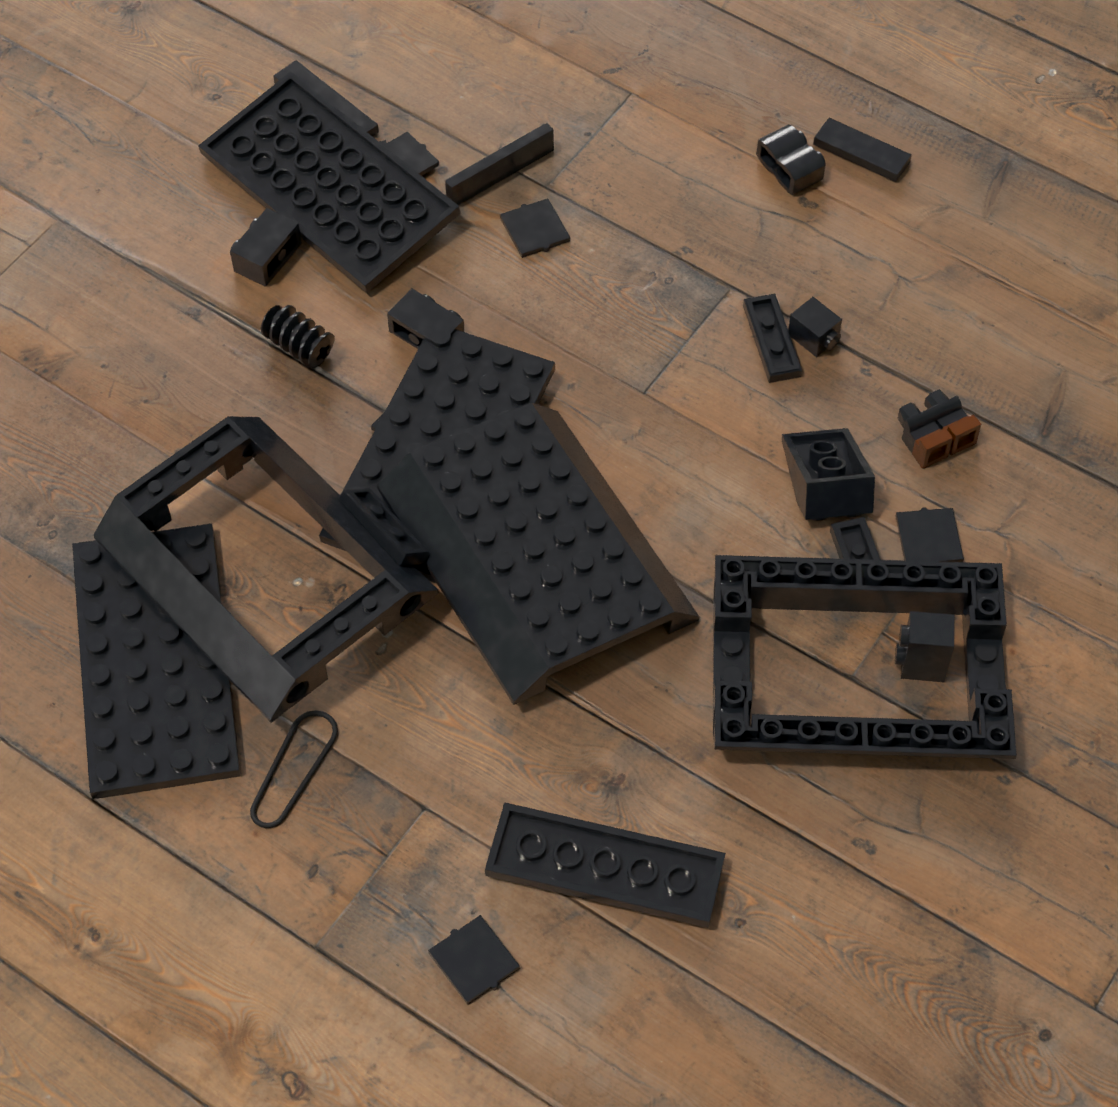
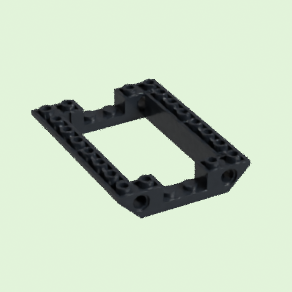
(862, 586)
(300, 666)

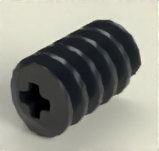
(297, 335)

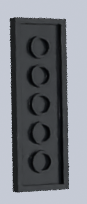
(605, 864)

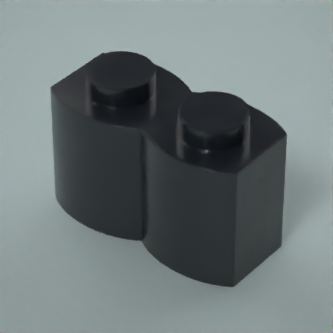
(791, 159)

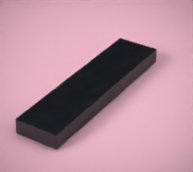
(330, 95)
(500, 164)

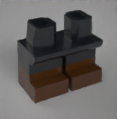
(938, 430)

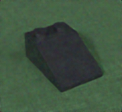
(829, 474)

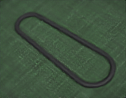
(311, 772)

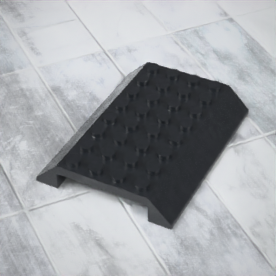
(531, 546)

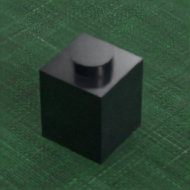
(815, 327)

